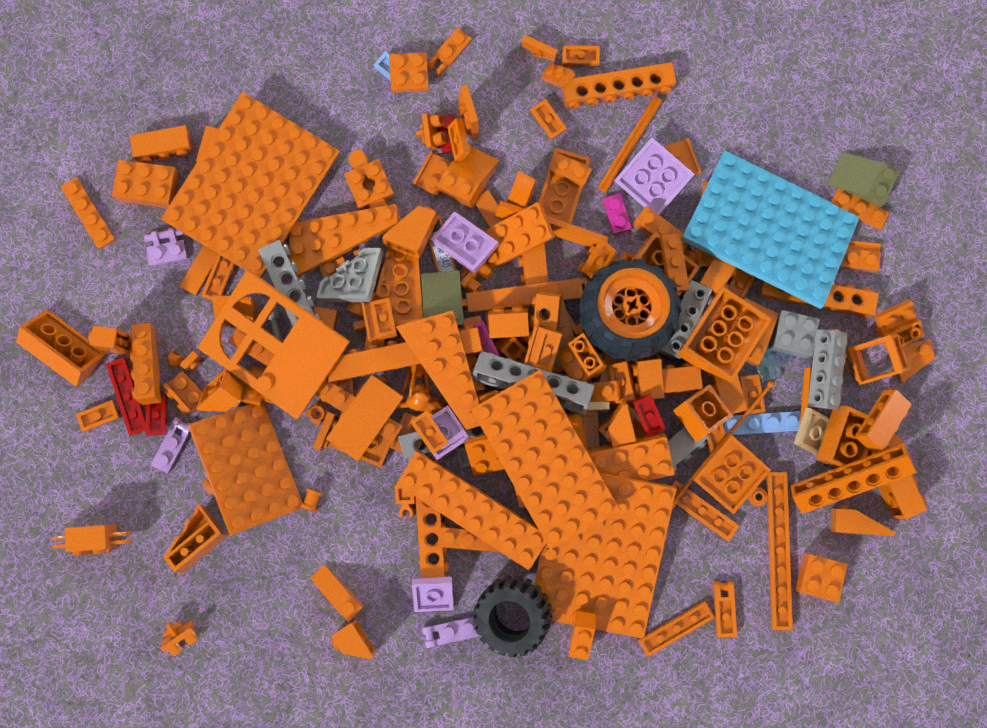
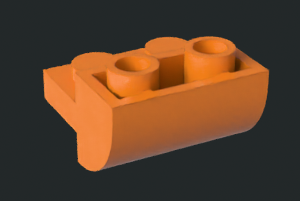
(900, 320)
(581, 359)

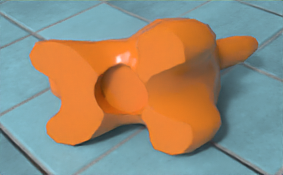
(422, 401)

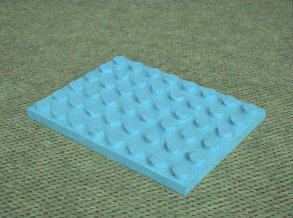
(771, 229)

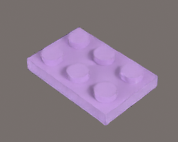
(464, 242)

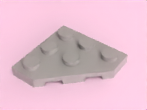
(353, 279)

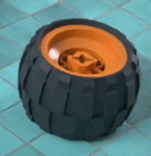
(651, 294)

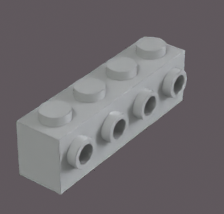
(692, 305)
(827, 369)

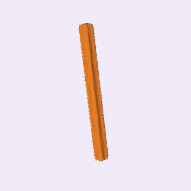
(629, 144)

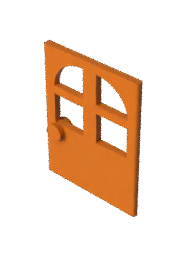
(298, 362)

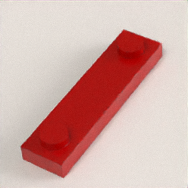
(123, 384)

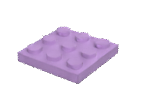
(654, 177)

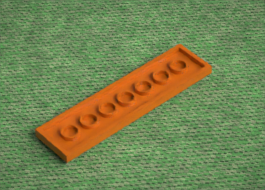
(472, 509)

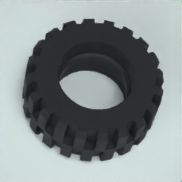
(498, 635)

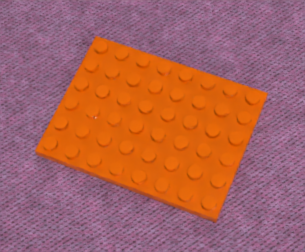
(250, 184)
(612, 564)

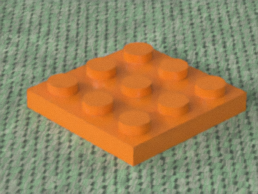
(731, 473)

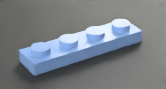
(764, 423)

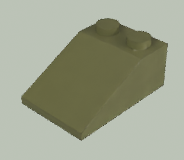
(864, 178)
(442, 294)

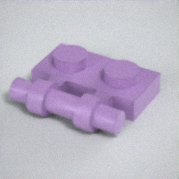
(165, 252)

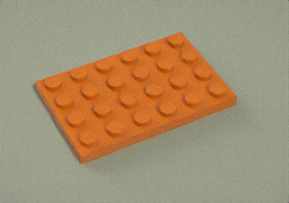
(245, 467)

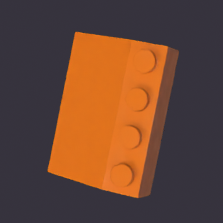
(724, 335)

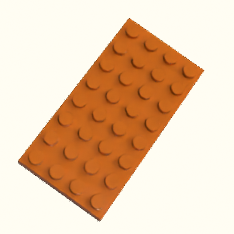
(545, 459)

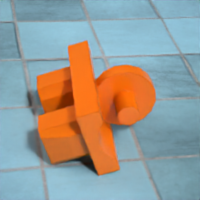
(429, 131)
(470, 278)
(175, 634)

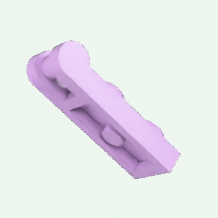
(171, 446)
(450, 632)

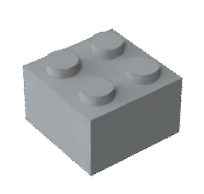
(794, 334)

